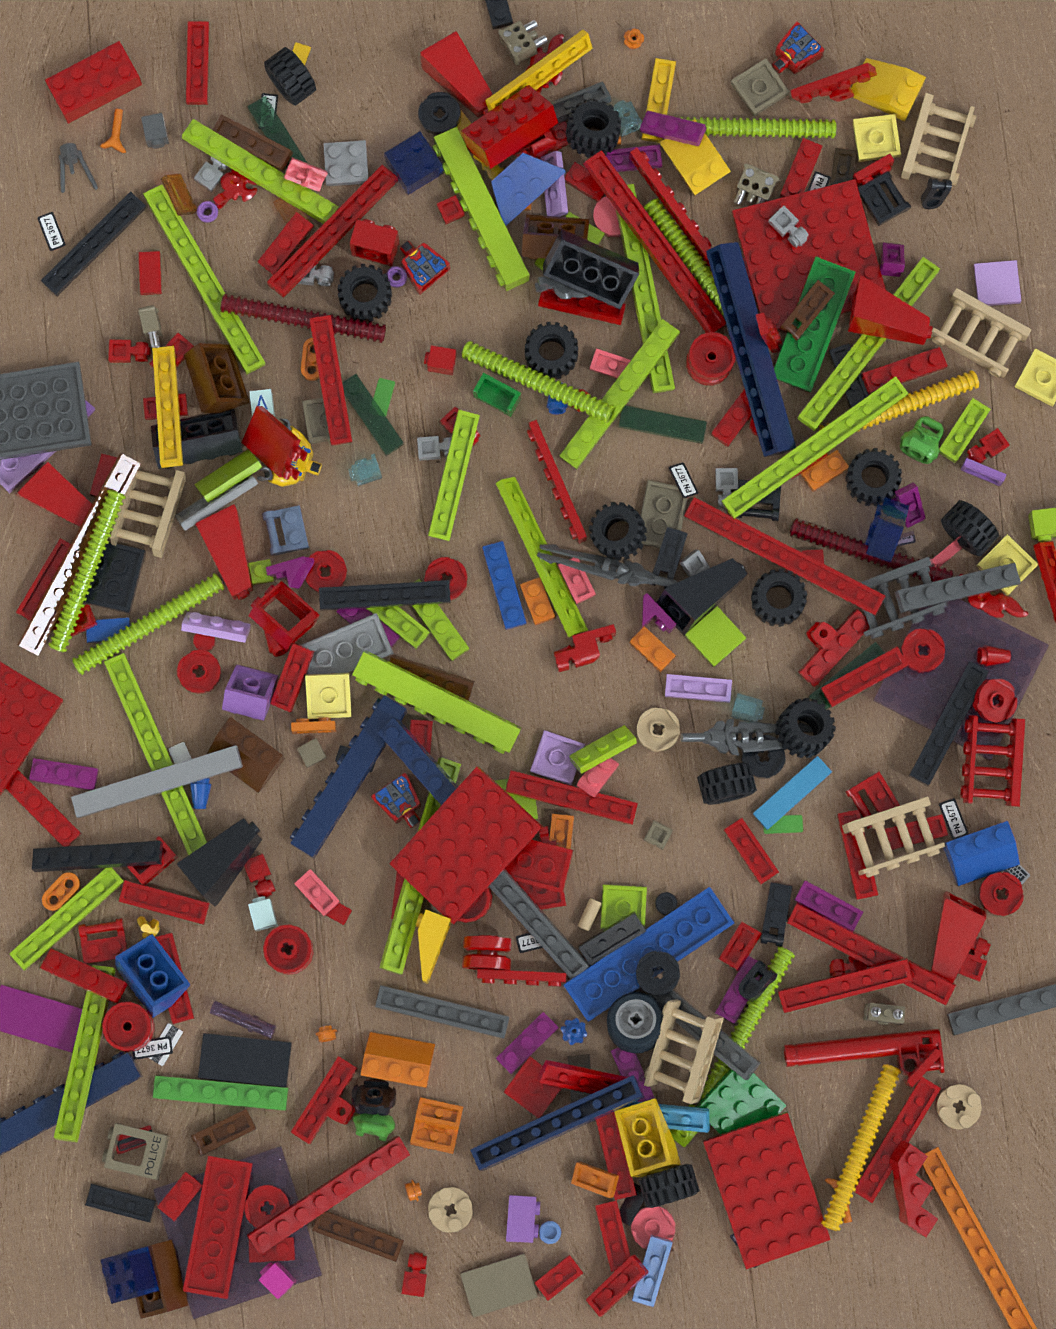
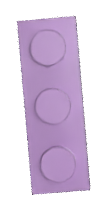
(556, 194)
(215, 627)
(698, 688)

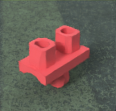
(305, 174)

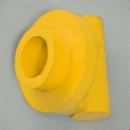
(148, 927)

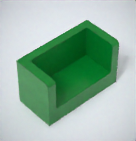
(497, 394)

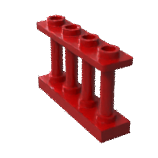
(1012, 772)

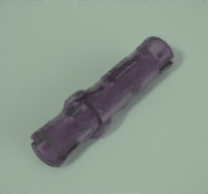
(219, 1010)

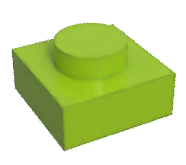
(259, 573)

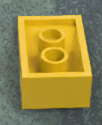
(892, 89)
(695, 164)
(431, 936)
(646, 1139)

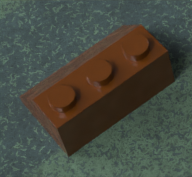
(542, 232)
(216, 377)
(257, 756)
(169, 1282)

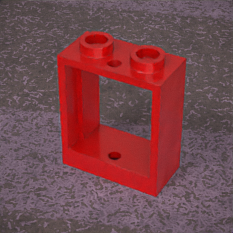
(291, 601)

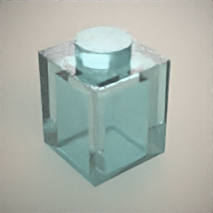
(747, 708)

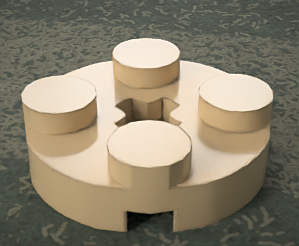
(655, 741)
(952, 1095)
(455, 1221)

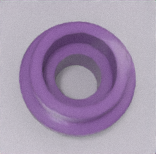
(207, 205)
(399, 271)

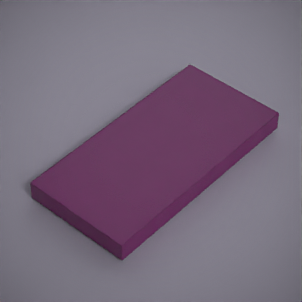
(38, 1018)

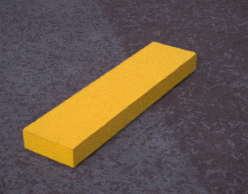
(660, 91)

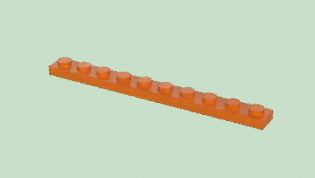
(976, 1241)

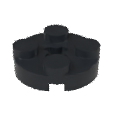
(449, 106)
(765, 769)
(657, 986)
(365, 1103)

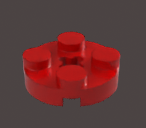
(326, 559)
(450, 567)
(935, 650)
(192, 661)
(983, 700)
(1000, 881)
(257, 1200)

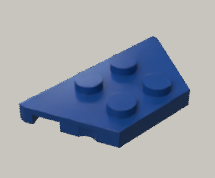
(523, 183)

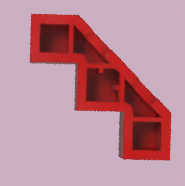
(910, 1189)

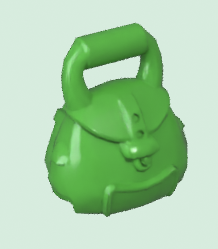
(922, 443)
(374, 1125)

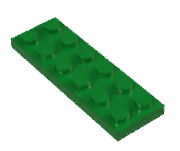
(801, 359)

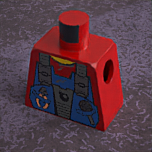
(797, 50)
(423, 265)
(399, 801)

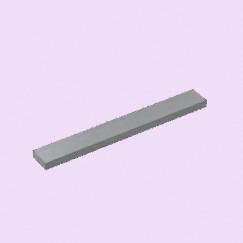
(157, 781)

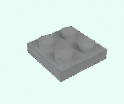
(346, 163)

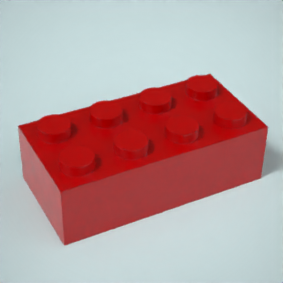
(93, 82)
(509, 126)

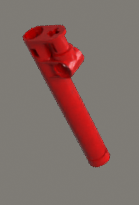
(904, 1045)

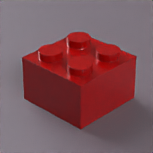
(374, 242)

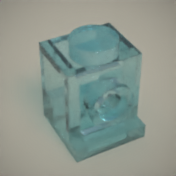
(632, 122)
(365, 471)

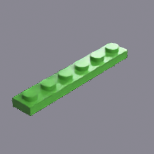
(220, 1093)

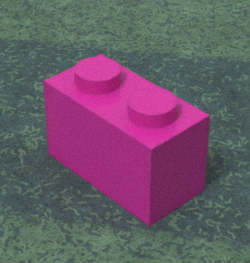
(276, 1279)

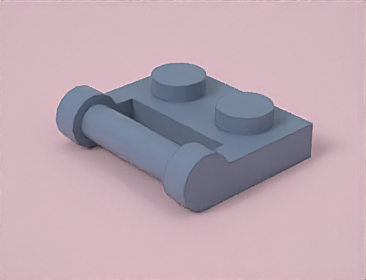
(292, 527)

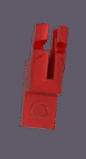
(548, 142)
(584, 648)

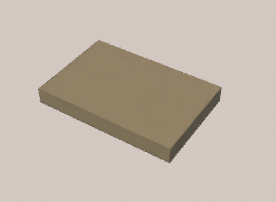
(661, 508)
(498, 1285)

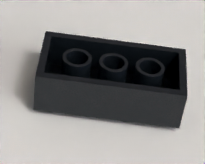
(590, 269)

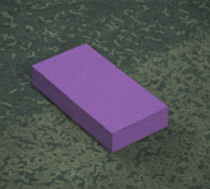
(983, 472)

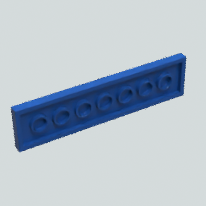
(675, 934)

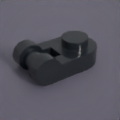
(935, 193)
(750, 987)

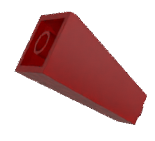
(457, 73)
(886, 316)
(56, 495)
(226, 544)
(956, 933)

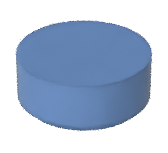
(550, 1232)

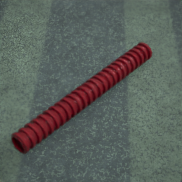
(300, 317)
(857, 548)

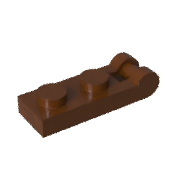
(808, 309)
(224, 1132)

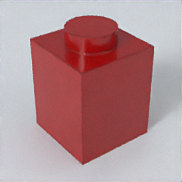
(440, 360)

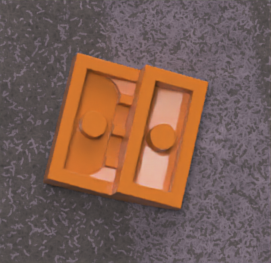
(436, 1125)

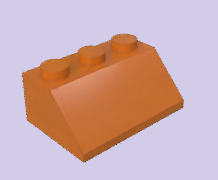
(398, 1060)

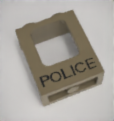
(153, 1154)

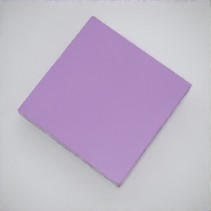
(997, 283)
(553, 758)

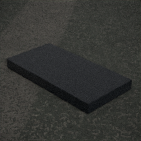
(245, 1060)

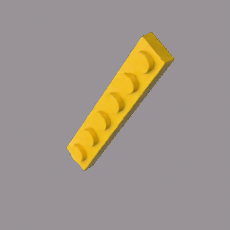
(545, 68)
(167, 407)

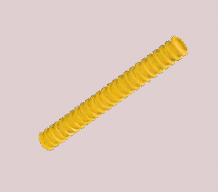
(927, 396)
(861, 1147)

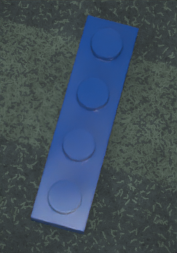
(504, 585)

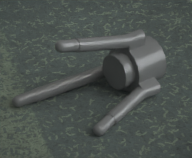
(69, 156)

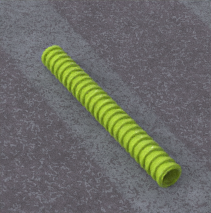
(768, 127)
(683, 248)
(538, 381)
(86, 571)
(148, 623)
(751, 1015)

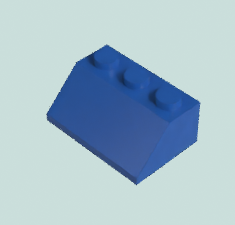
(982, 853)
(151, 975)

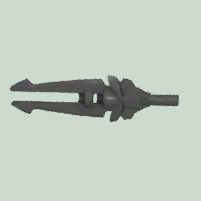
(626, 572)
(725, 736)

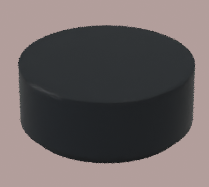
(666, 903)

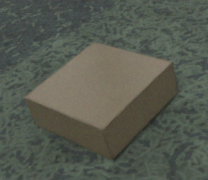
(311, 753)
(658, 835)

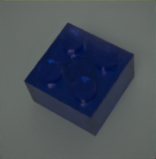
(414, 163)
(886, 529)
(129, 1275)

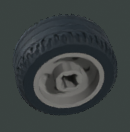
(623, 1015)

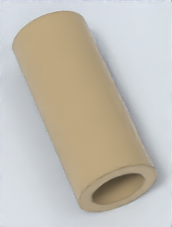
(589, 914)

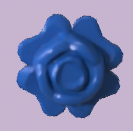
(573, 1031)

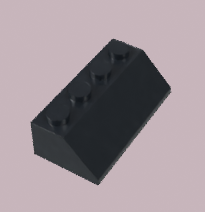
(205, 437)

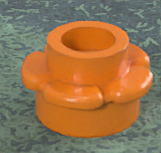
(633, 44)
(326, 1034)
(413, 1191)

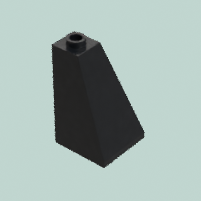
(696, 596)
(221, 860)

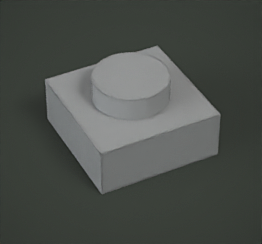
(694, 563)

